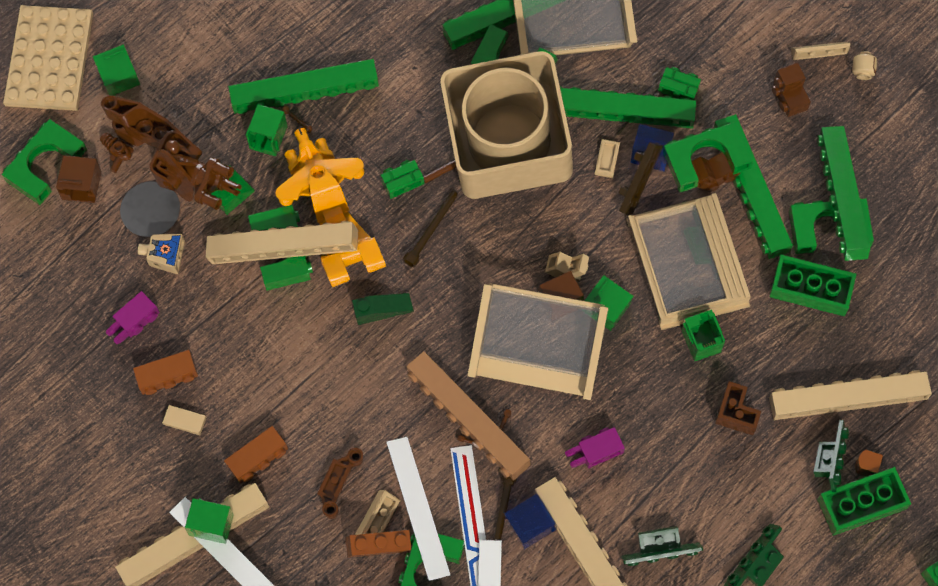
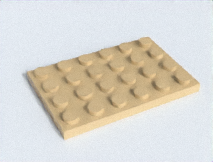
(48, 58)

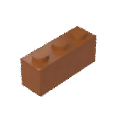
(165, 372)
(256, 455)
(378, 543)

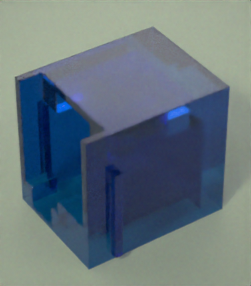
(649, 134)
(530, 521)

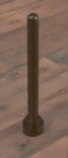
(412, 258)
(508, 483)

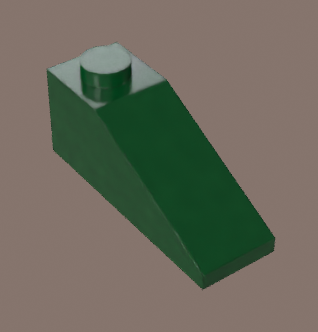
(381, 307)

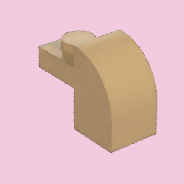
(561, 263)

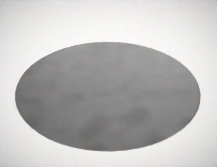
(149, 209)

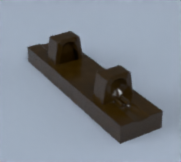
(634, 192)

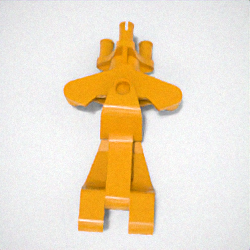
(319, 175)

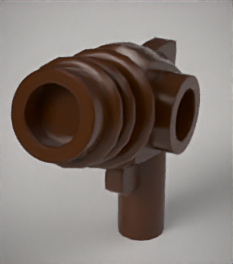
(118, 150)

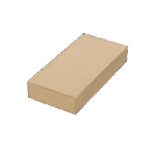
(607, 158)
(184, 420)

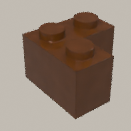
(790, 90)
(713, 172)
(734, 413)

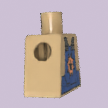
(164, 251)

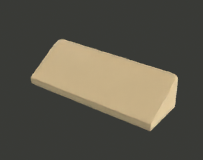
(821, 50)
(378, 513)

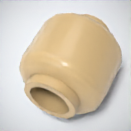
(864, 65)

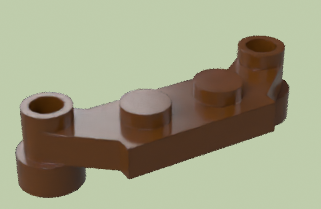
(336, 479)

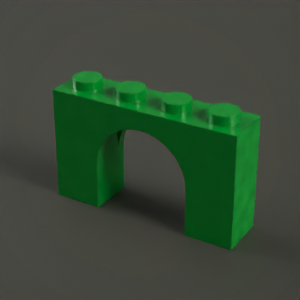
(493, 44)
(49, 138)
(724, 138)
(802, 223)
(292, 269)
(451, 548)

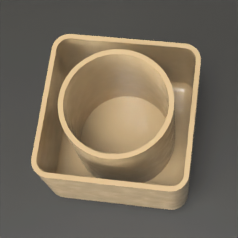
(507, 125)

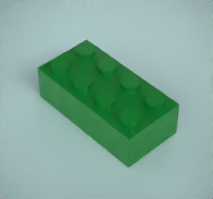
(813, 285)
(864, 501)

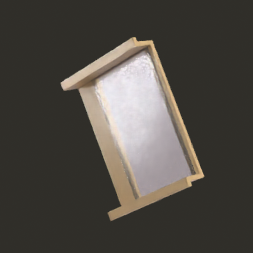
(574, 25)
(689, 260)
(538, 340)

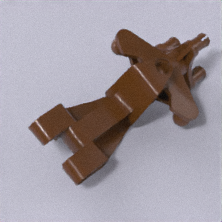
(176, 158)

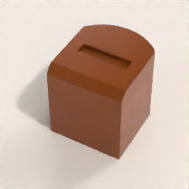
(868, 463)

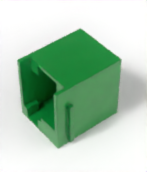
(116, 70)
(266, 130)
(613, 297)
(703, 335)
(209, 521)

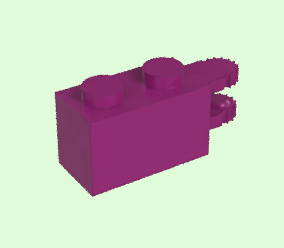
(133, 317)
(597, 448)

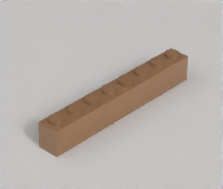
(468, 416)

